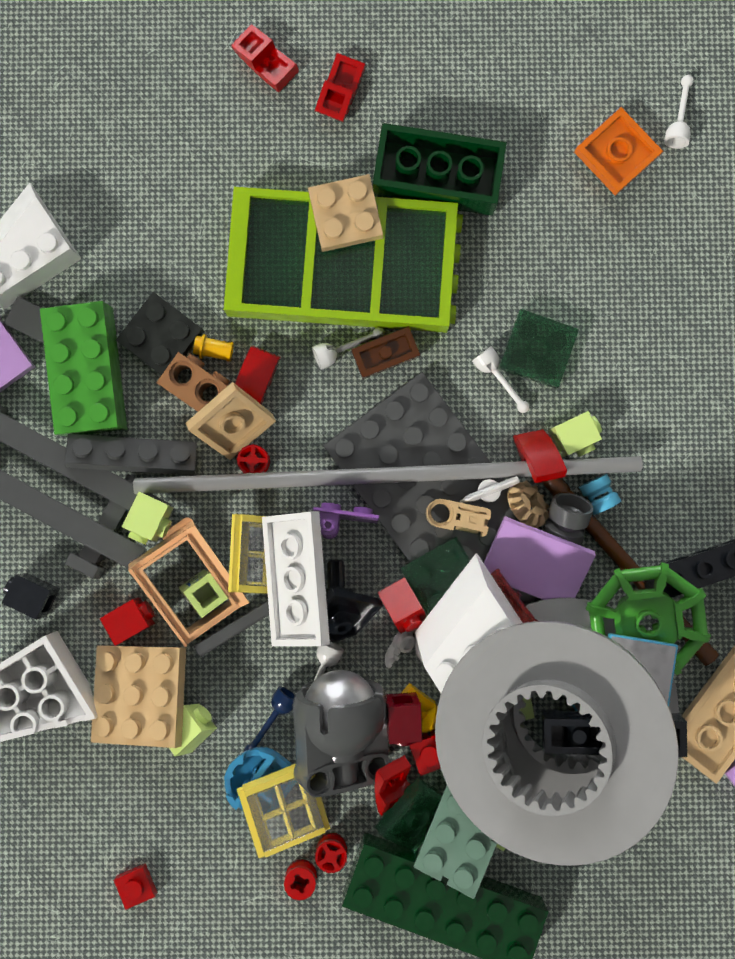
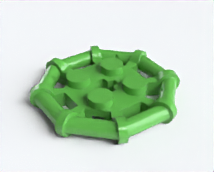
(655, 603)

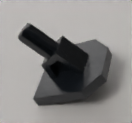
(345, 609)

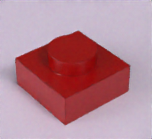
(135, 886)

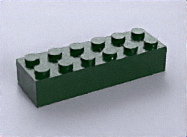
(493, 925)

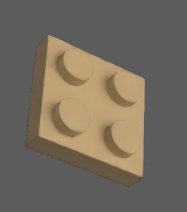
(345, 212)
(230, 421)

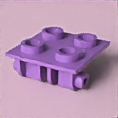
(331, 514)

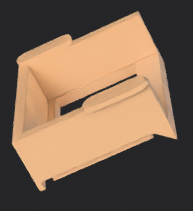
(177, 534)

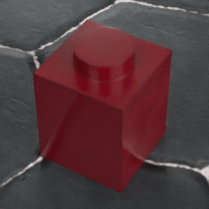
(404, 719)

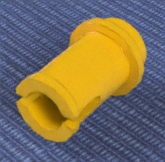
(213, 348)

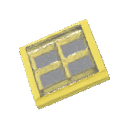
(247, 555)
(281, 812)

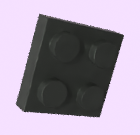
(159, 333)

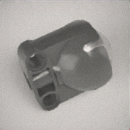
(339, 733)

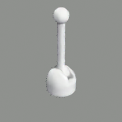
(679, 133)
(487, 363)
(328, 656)

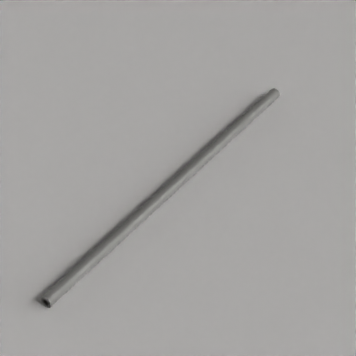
(375, 475)

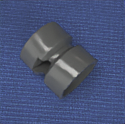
(569, 517)

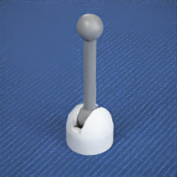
(326, 353)

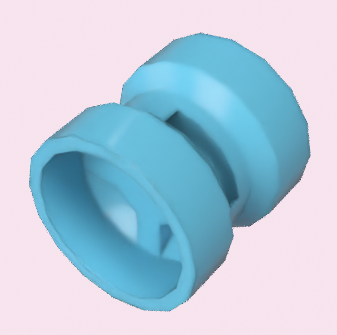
(598, 487)

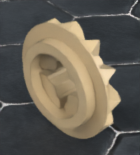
(522, 498)

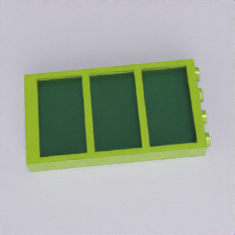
(382, 283)

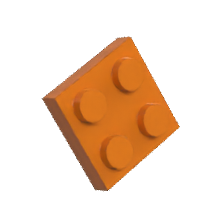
(618, 151)

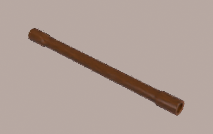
(706, 653)

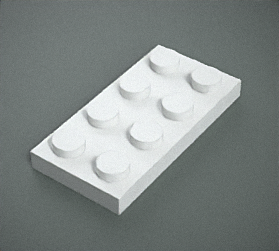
(295, 579)

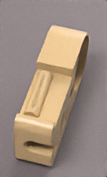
(463, 516)

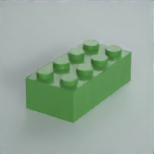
(83, 369)

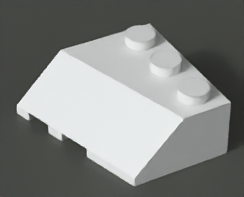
(30, 247)
(461, 619)
(42, 689)

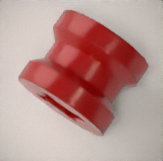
(253, 455)
(332, 860)
(300, 871)

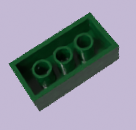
(439, 168)

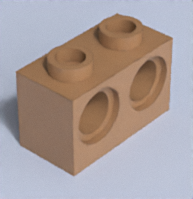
(193, 390)

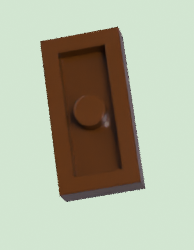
(385, 352)

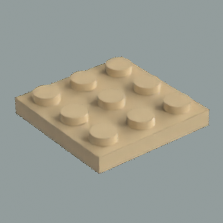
(139, 696)

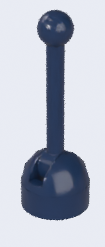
(283, 704)

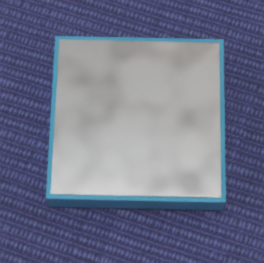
(655, 656)

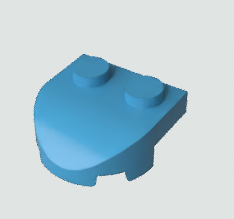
(251, 766)

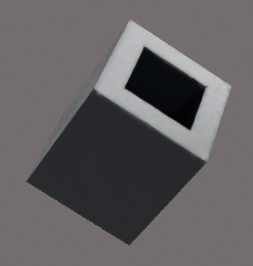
(29, 595)

